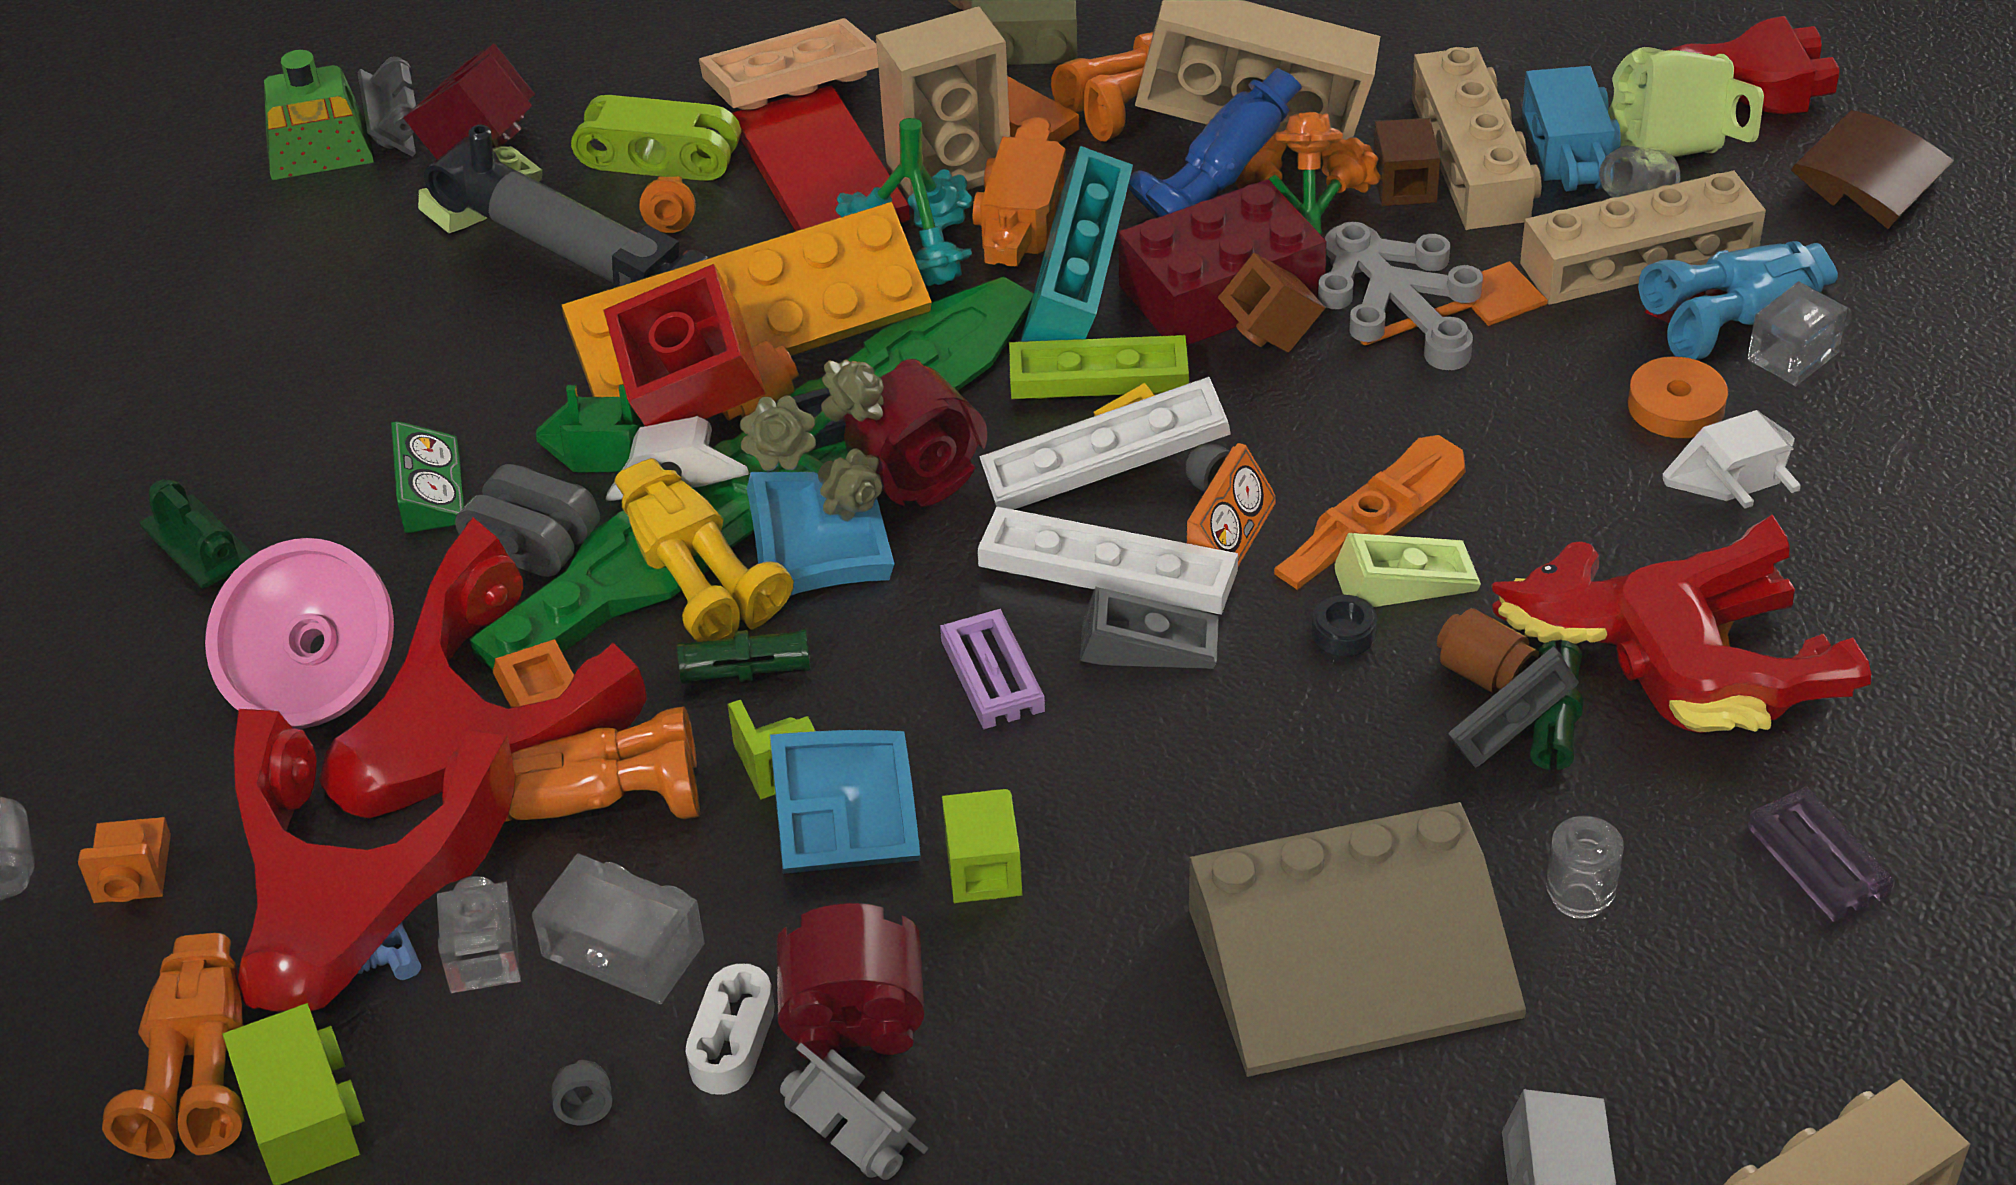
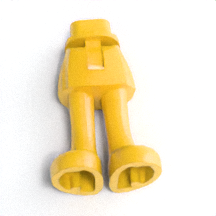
(678, 523)

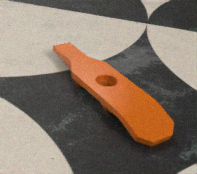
(1399, 495)

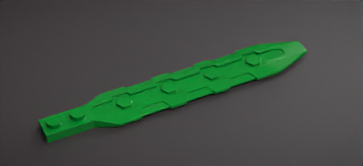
(609, 572)

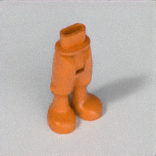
(602, 764)

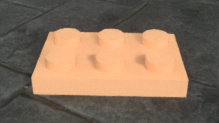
(790, 64)

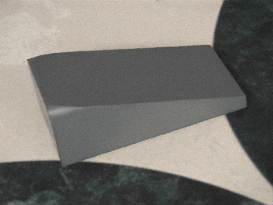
(1146, 633)

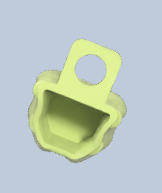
(1681, 101)

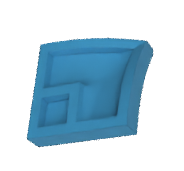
(808, 542)
(843, 799)

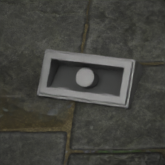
(1514, 707)

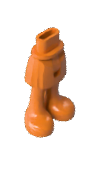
(1102, 87)
(184, 1016)

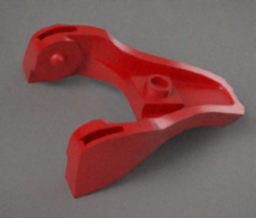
(407, 738)
(334, 905)

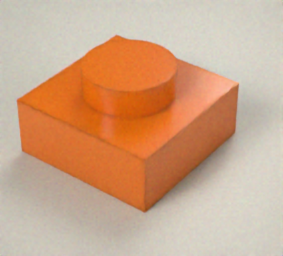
(533, 674)

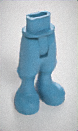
(1748, 275)

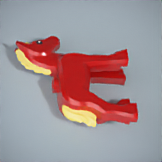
(1669, 633)

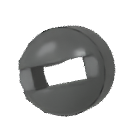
(1204, 464)
(568, 1098)

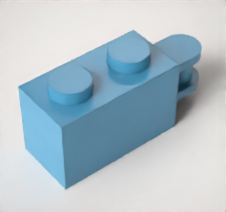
(1569, 124)

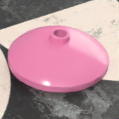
(275, 610)

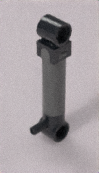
(477, 180)

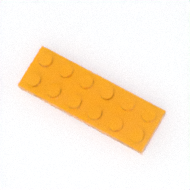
(789, 290)

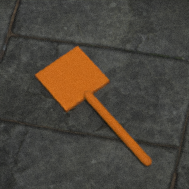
(1503, 296)

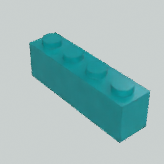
(1078, 248)

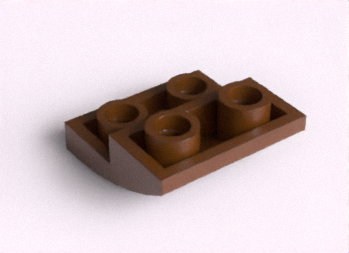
(1872, 164)

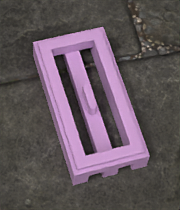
(1005, 701)

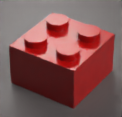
(684, 349)

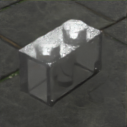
(619, 927)

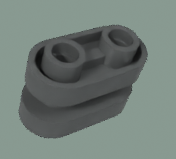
(533, 517)

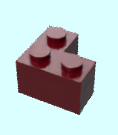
(478, 93)

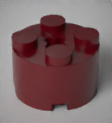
(922, 437)
(850, 980)

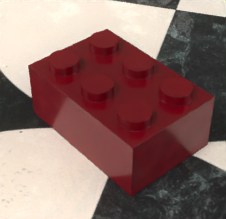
(1188, 257)

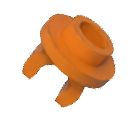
(667, 204)

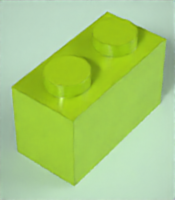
(292, 1094)

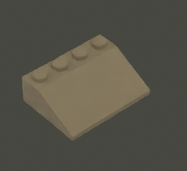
(1354, 938)

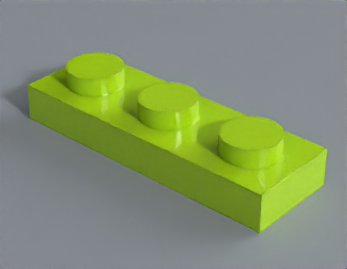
(1097, 366)

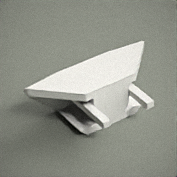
(685, 449)
(1734, 459)

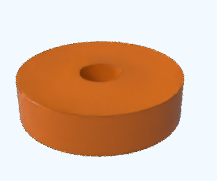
(1677, 396)

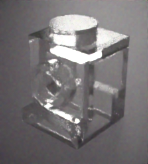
(477, 920)

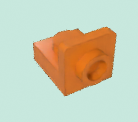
(126, 860)

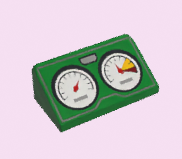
(426, 477)

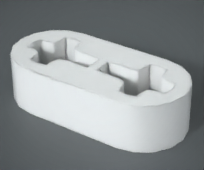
(716, 1024)

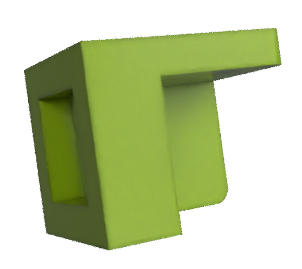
(754, 744)
(982, 845)

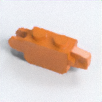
(1020, 193)

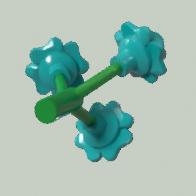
(935, 202)

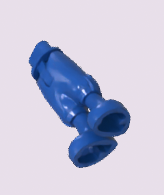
(1221, 148)

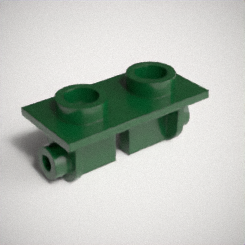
(192, 534)

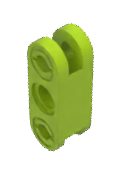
(657, 137)

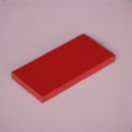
(811, 154)

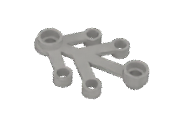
(1359, 249)

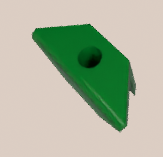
(591, 432)

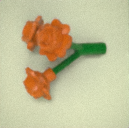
(1345, 162)

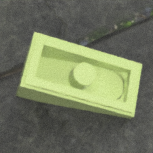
(1403, 568)

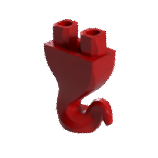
(1779, 62)

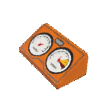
(1232, 505)

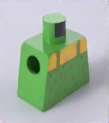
(312, 119)

